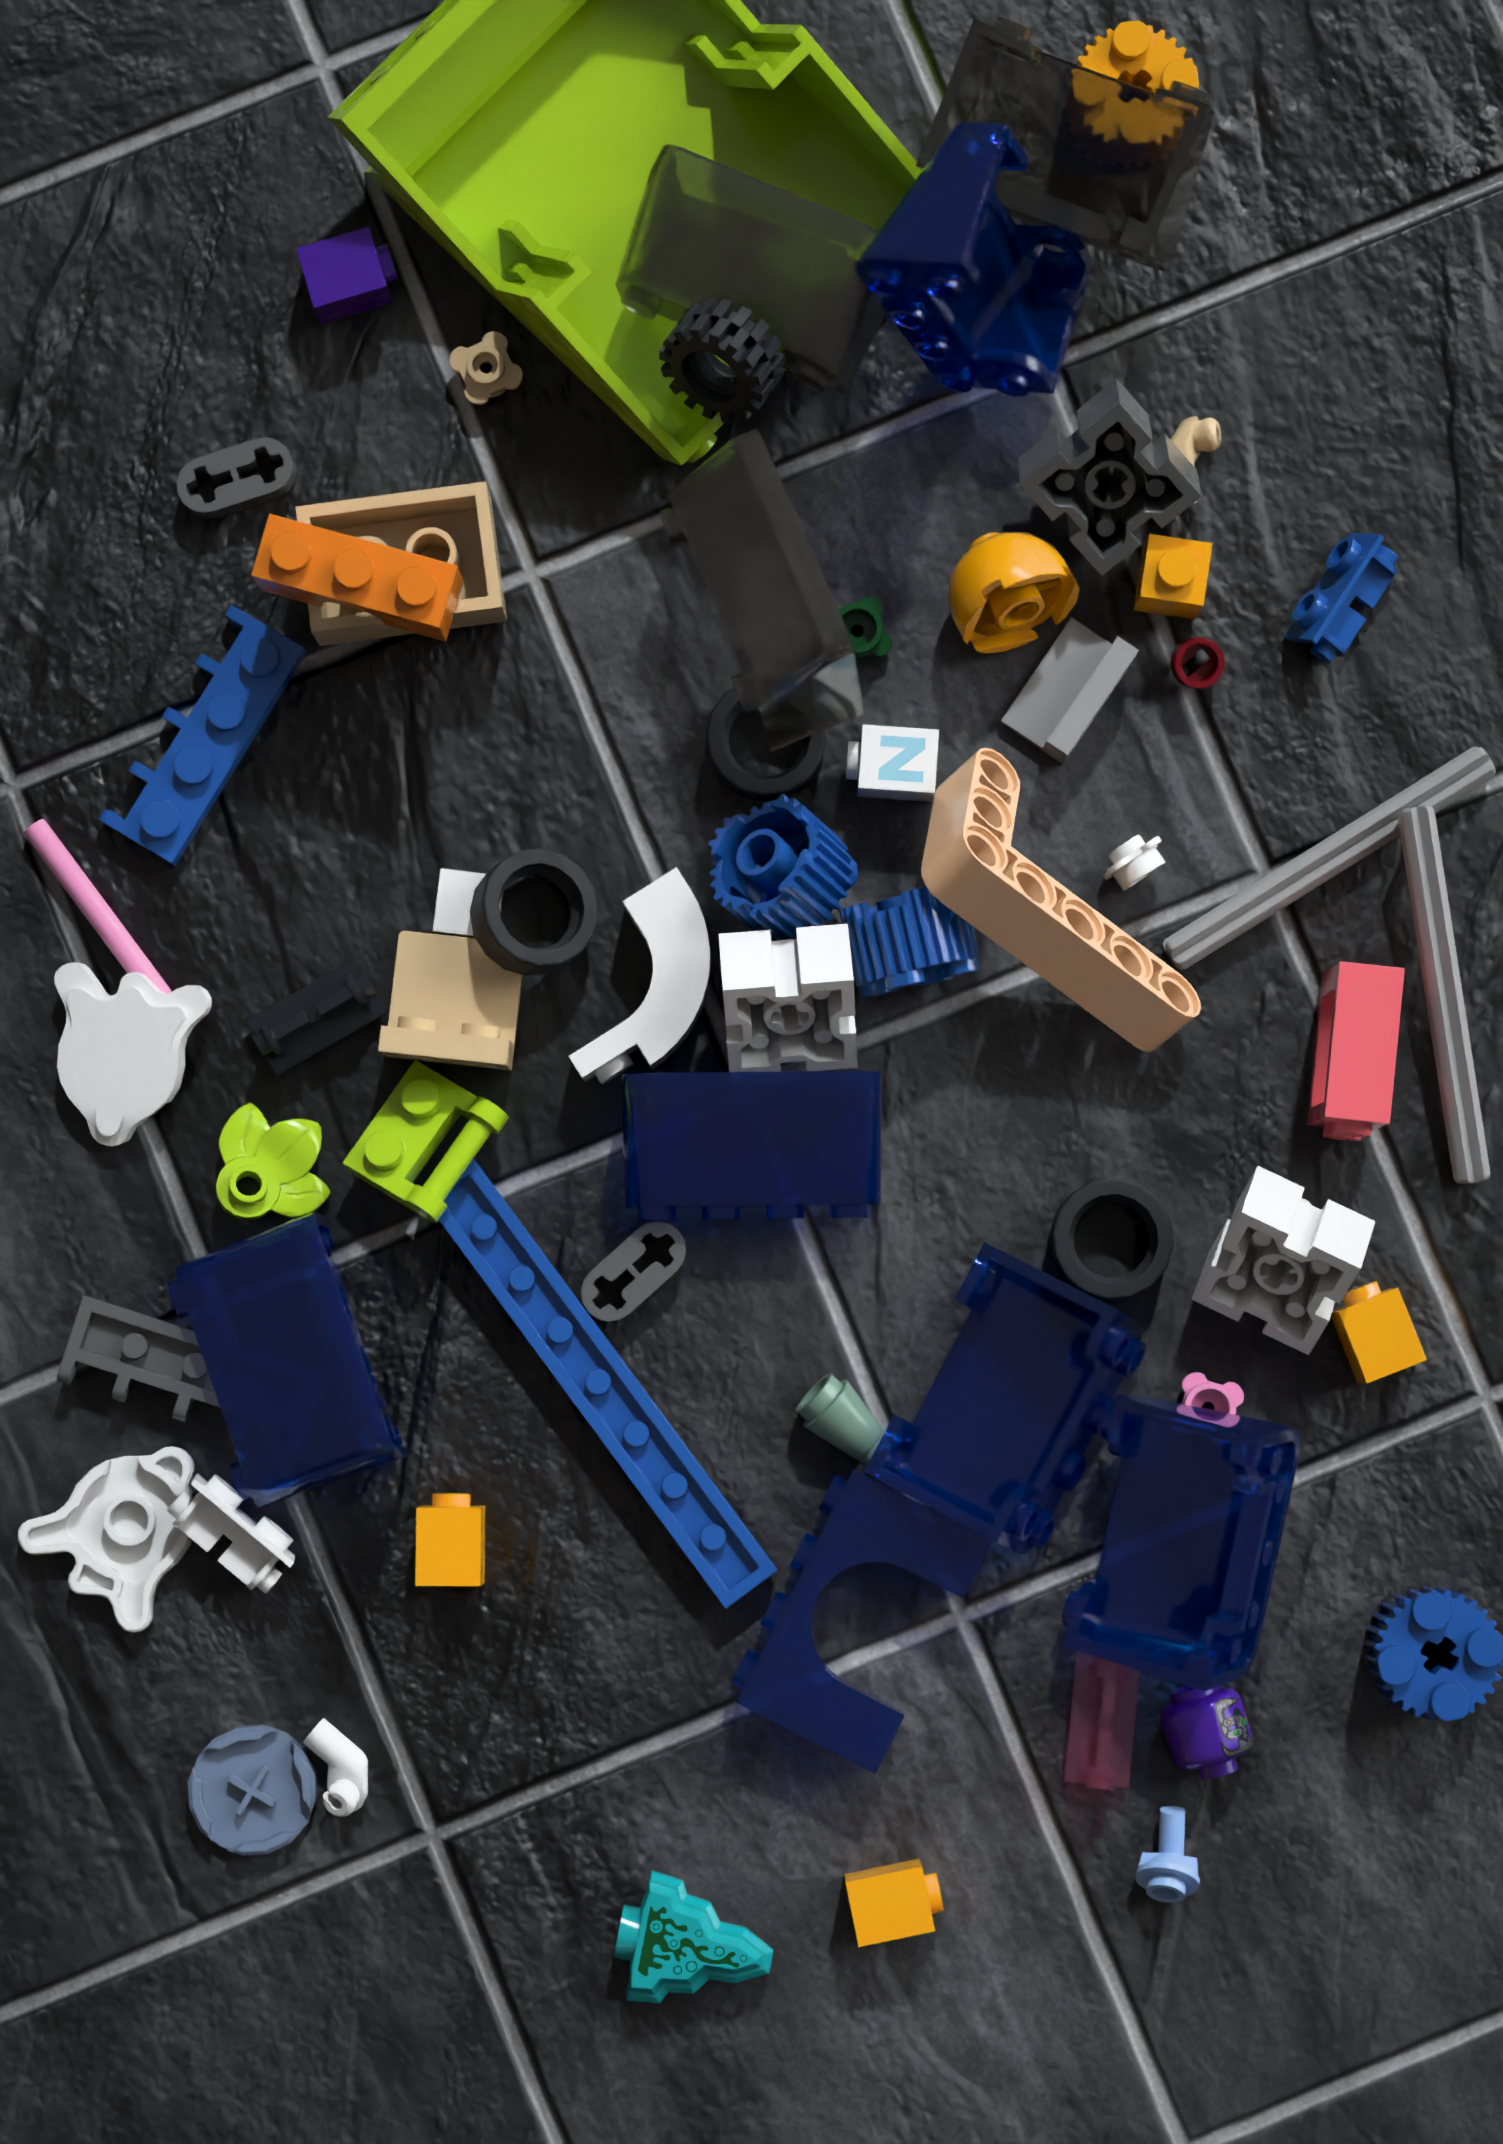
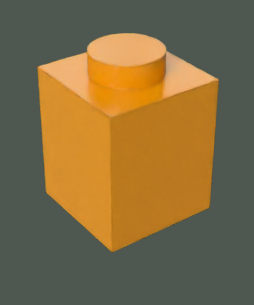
(1172, 576)
(1376, 1332)
(450, 1542)
(893, 1902)

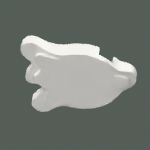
(124, 1049)
(119, 1531)

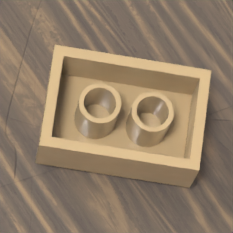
(438, 523)

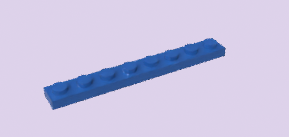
(603, 1388)

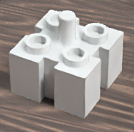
(789, 999)
(1283, 1260)

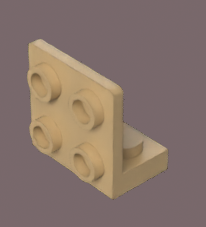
(451, 1004)

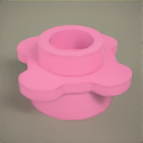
(1200, 1390)

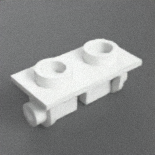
(217, 1513)

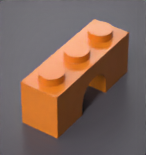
(349, 571)

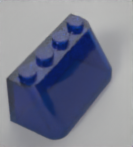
(752, 1143)

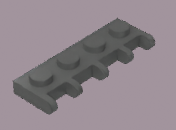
(138, 1350)

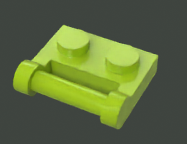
(411, 1130)

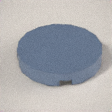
(253, 1789)

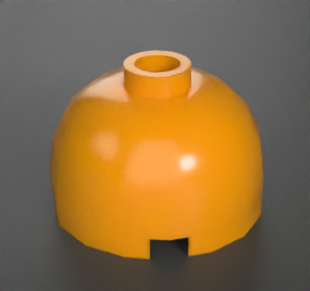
(1007, 588)

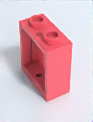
(1355, 1049)

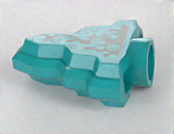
(681, 1944)

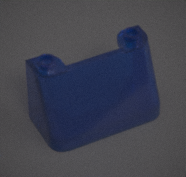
(286, 1361)
(1186, 1541)

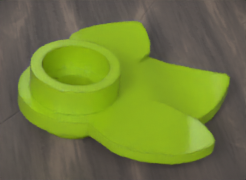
(276, 1159)

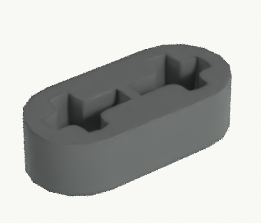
(231, 464)
(622, 1260)

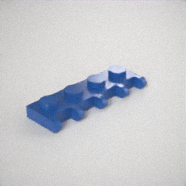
(210, 739)

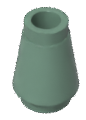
(841, 1418)

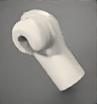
(346, 1769)

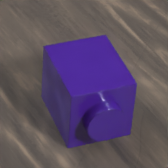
(347, 274)

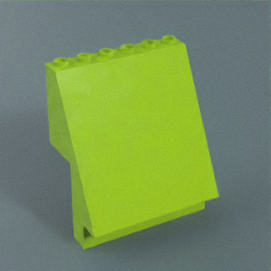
(532, 140)

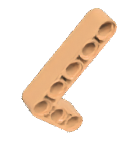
(1038, 919)

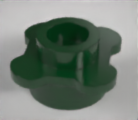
(866, 615)

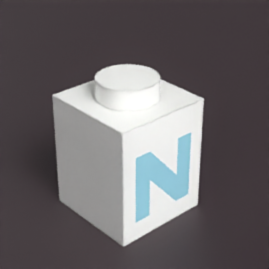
(894, 763)

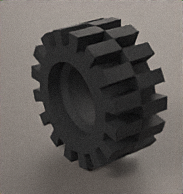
(731, 336)

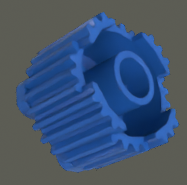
(780, 868)
(908, 943)
(1470, 1660)

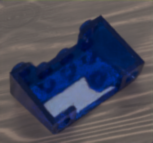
(969, 282)
(1012, 1403)

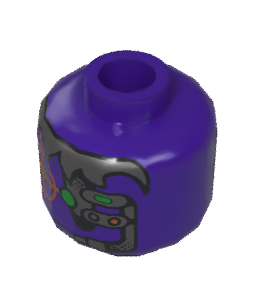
(1206, 1730)

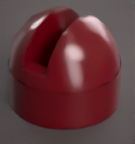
(1206, 671)

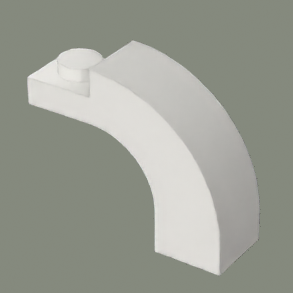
(681, 960)

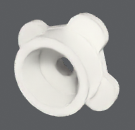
(1134, 861)

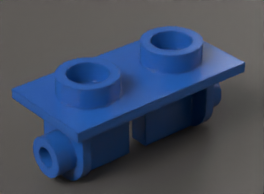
(1355, 569)

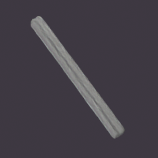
(1325, 859)
(1444, 994)

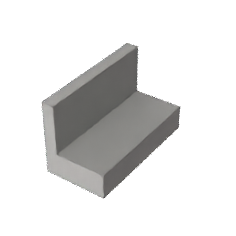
(1068, 689)

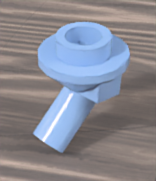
(1169, 1874)

